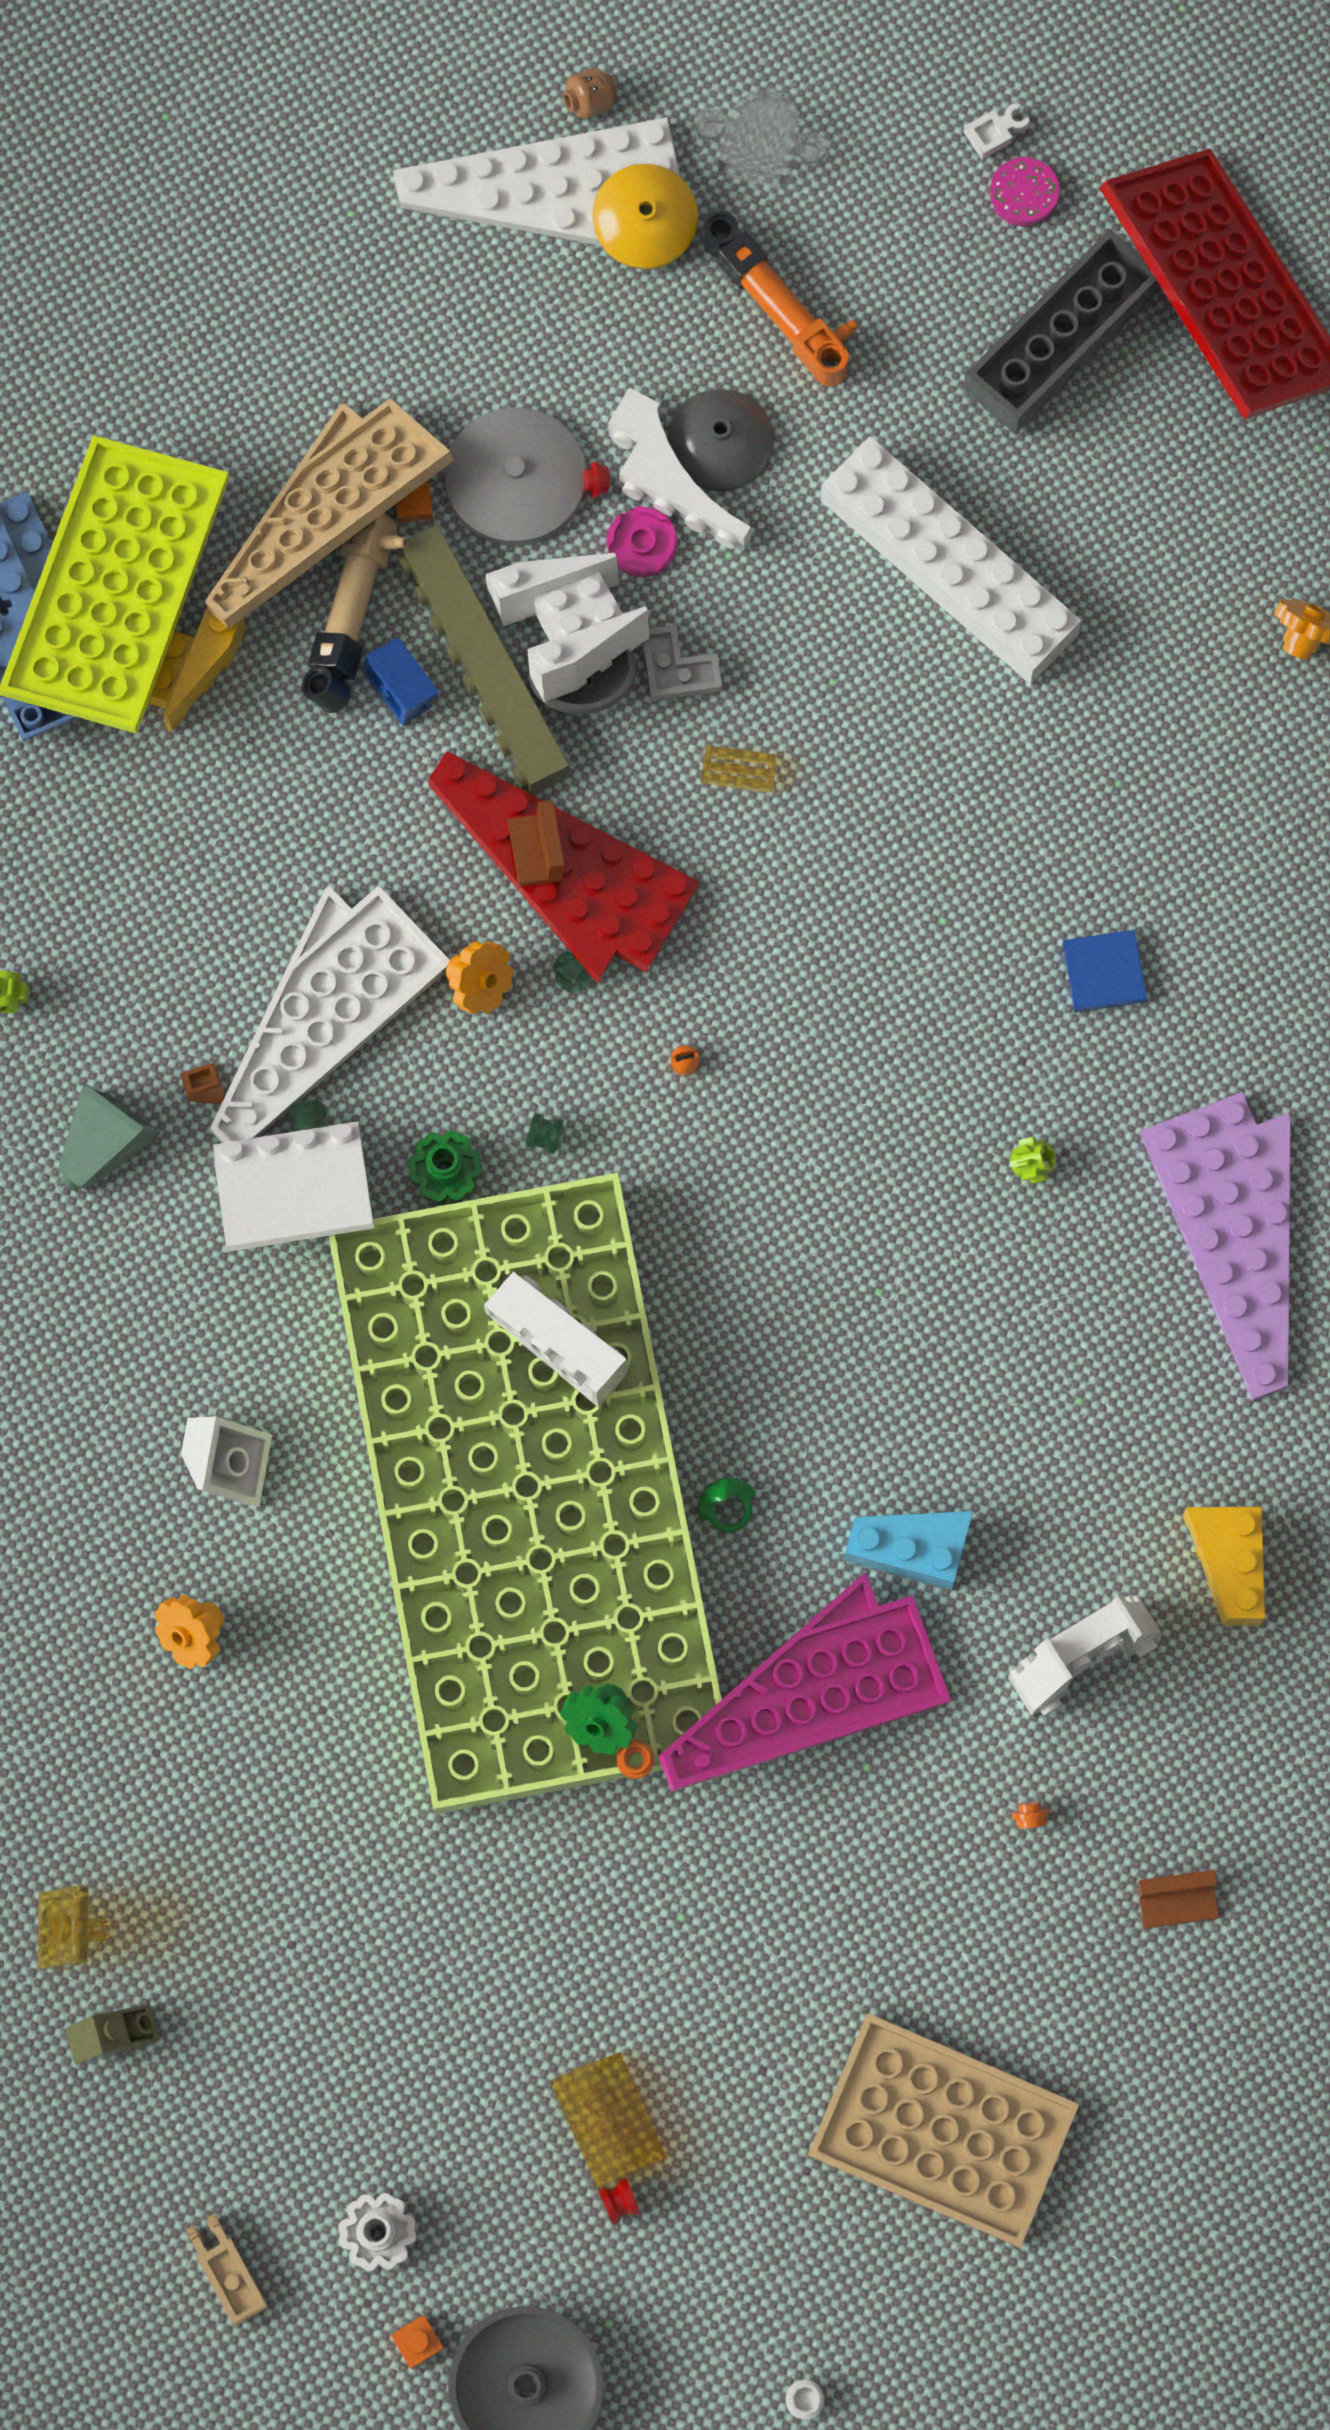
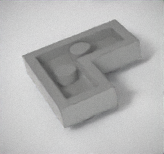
(676, 676)

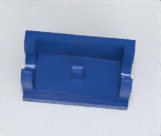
(399, 681)

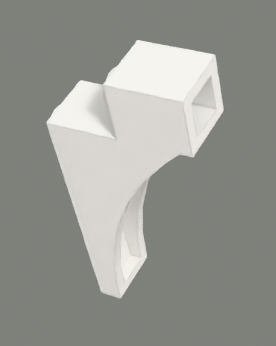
(660, 479)

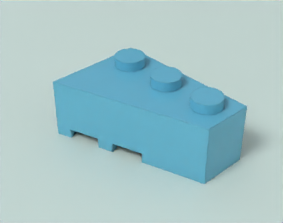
(911, 1545)

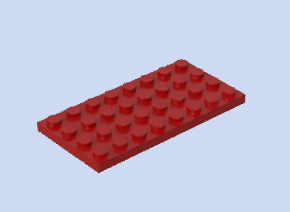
(1224, 281)

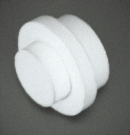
(804, 2399)

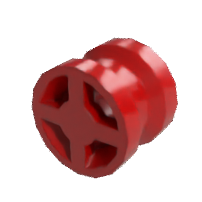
(619, 2201)

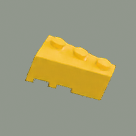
(1232, 1558)

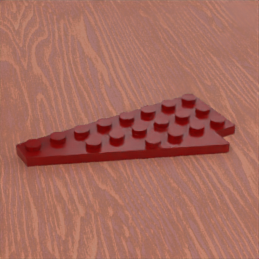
(609, 893)

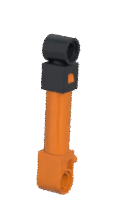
(748, 268)

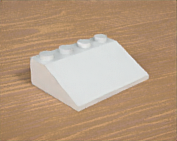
(293, 1186)

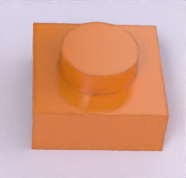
(415, 505)
(417, 2341)

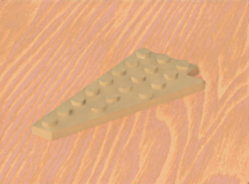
(337, 490)

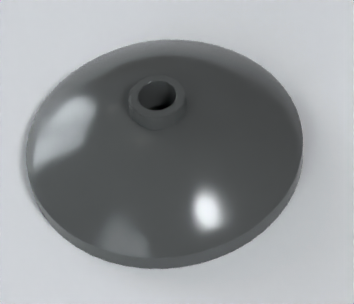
(725, 459)
(601, 689)

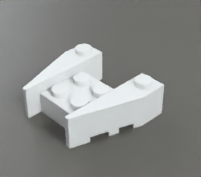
(574, 611)
(1046, 1677)

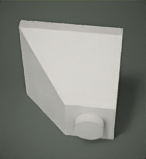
(226, 1458)

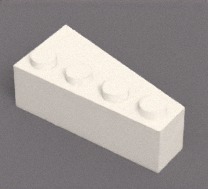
(557, 1338)

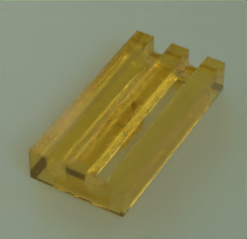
(734, 781)

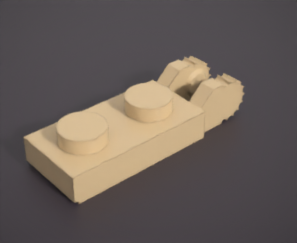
(228, 2274)

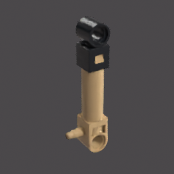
(336, 651)

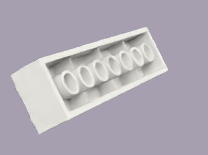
(950, 560)

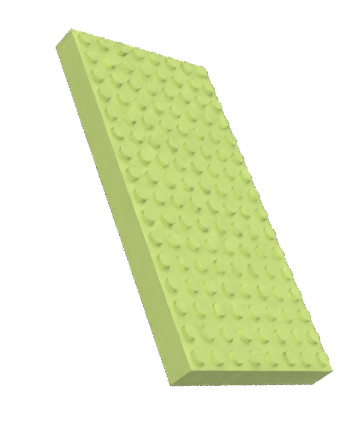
(514, 1513)

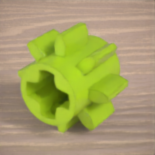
(12, 991)
(1033, 1160)

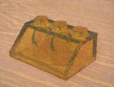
(608, 2120)

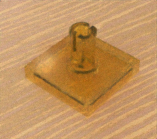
(66, 1928)

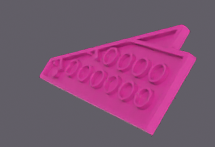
(830, 1680)

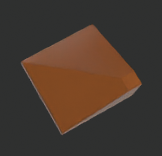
(203, 1084)

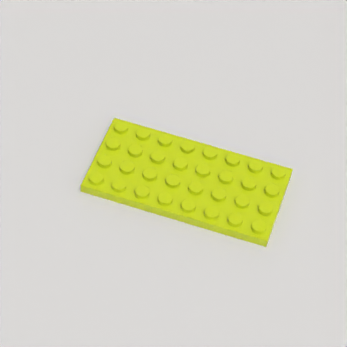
(114, 584)

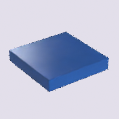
(1104, 971)

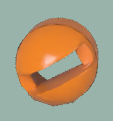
(687, 1066)

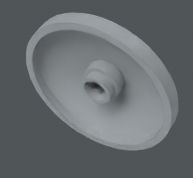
(515, 476)

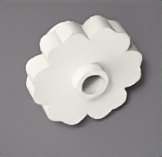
(356, 2232)

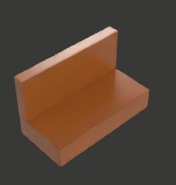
(537, 846)
(1178, 1899)

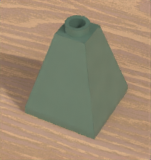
(101, 1138)

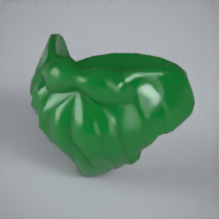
(720, 1491)

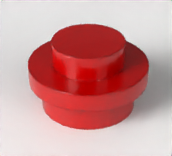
(597, 480)

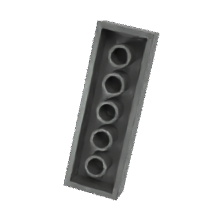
(1061, 332)

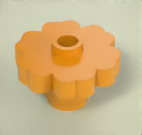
(1306, 626)
(480, 977)
(189, 1630)

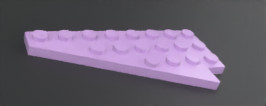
(1234, 1213)

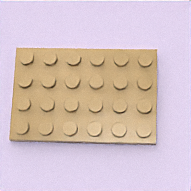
(943, 2130)

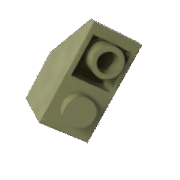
(112, 2033)

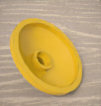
(645, 239)

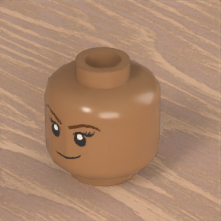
(590, 93)

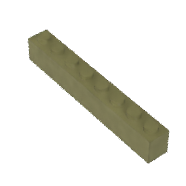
(484, 661)

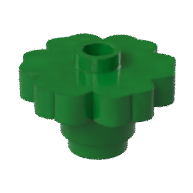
(452, 1183)
(599, 1718)

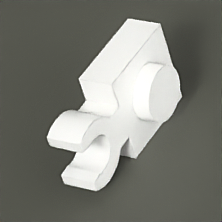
(992, 133)

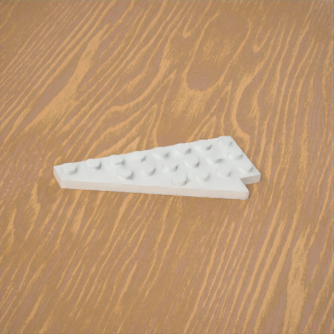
(536, 185)
(336, 994)

